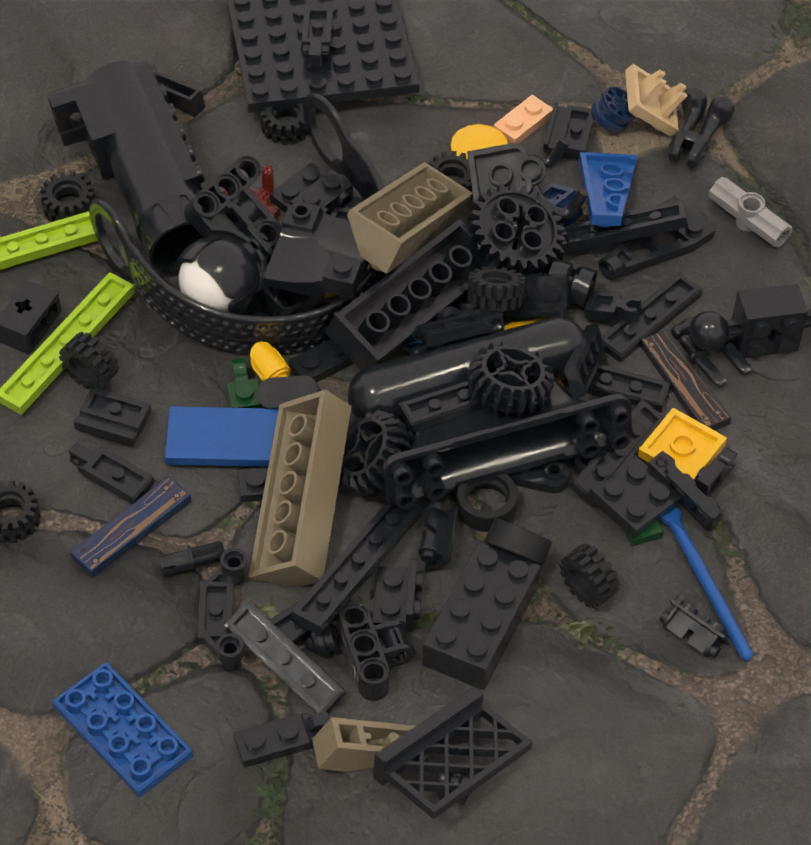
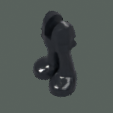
(695, 106)

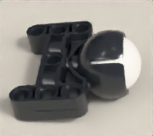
(231, 258)

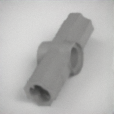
(750, 212)

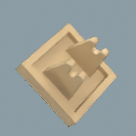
(653, 99)

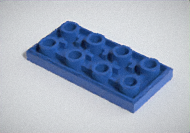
(220, 436)
(122, 729)

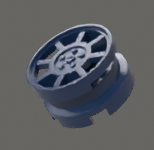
(612, 110)

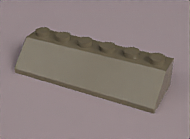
(406, 216)
(300, 490)

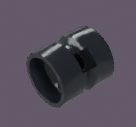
(581, 281)

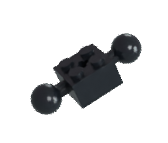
(761, 323)

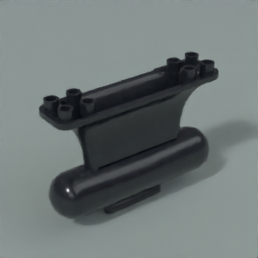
(484, 441)

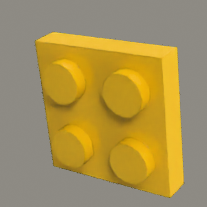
(685, 441)

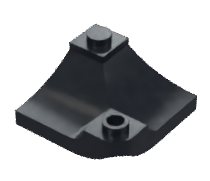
(315, 255)

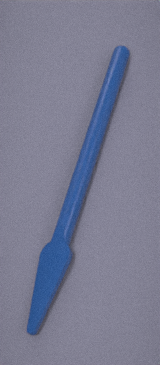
(672, 519)

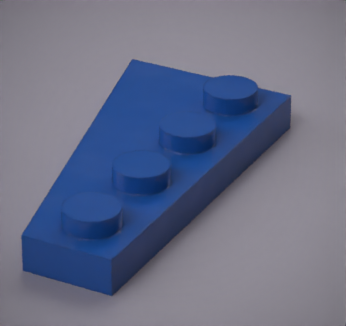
(608, 183)

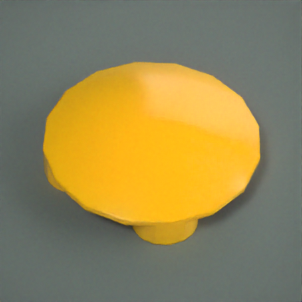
(476, 137)

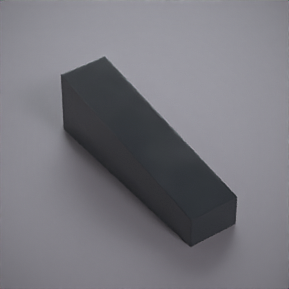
(182, 95)

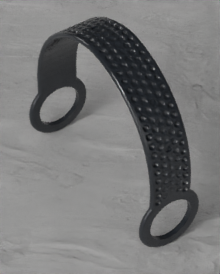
(237, 331)

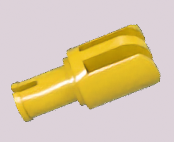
(268, 362)

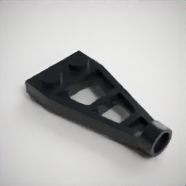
(690, 238)

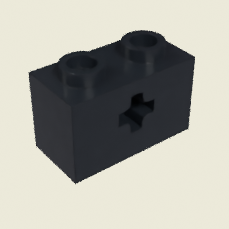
(28, 316)

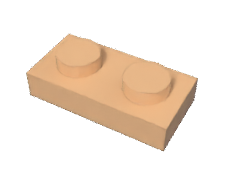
(524, 119)

